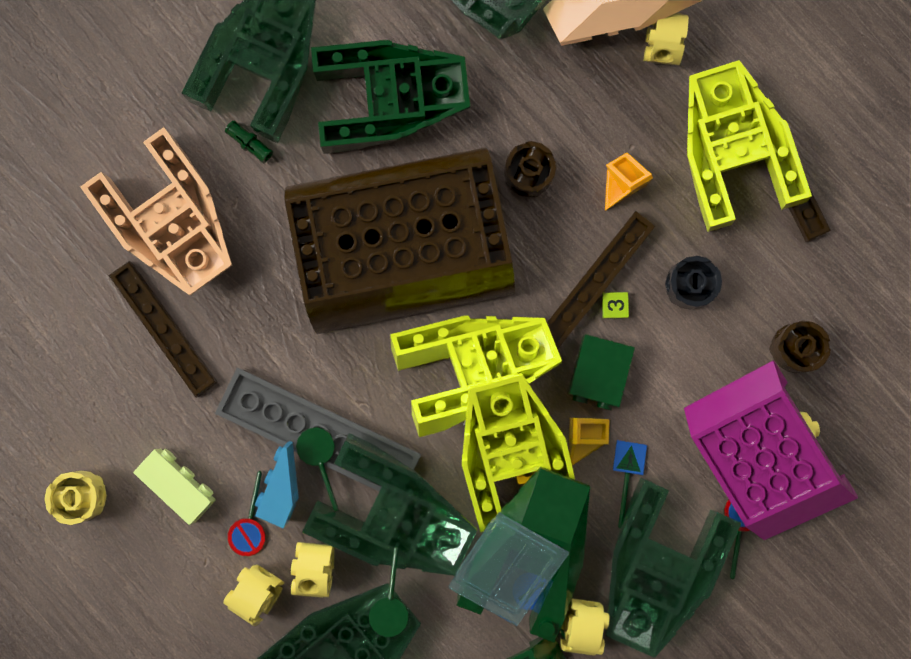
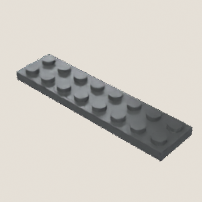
(284, 417)

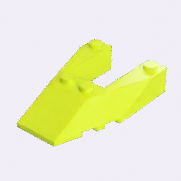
(732, 128)
(479, 353)
(507, 437)

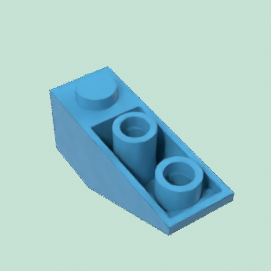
(281, 494)

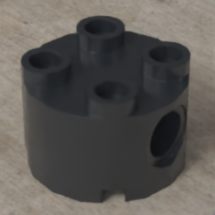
(693, 282)

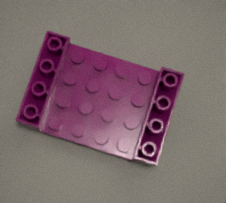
(765, 453)

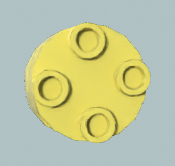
(667, 40)
(75, 497)
(312, 570)
(254, 594)
(584, 627)

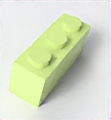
(175, 485)

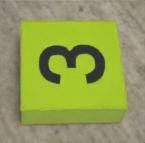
(615, 305)

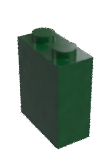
(600, 372)

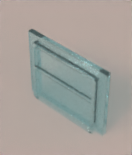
(507, 569)

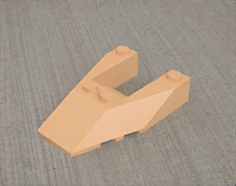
(581, 19)
(175, 228)

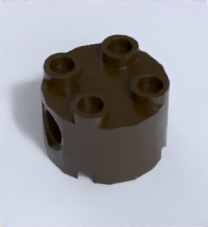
(530, 169)
(800, 347)

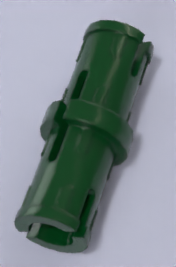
(248, 141)

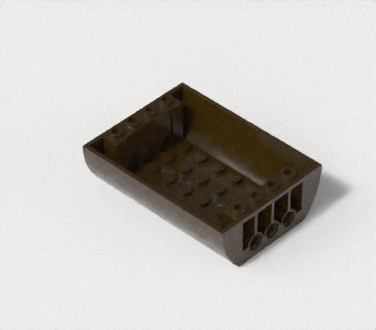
(405, 269)

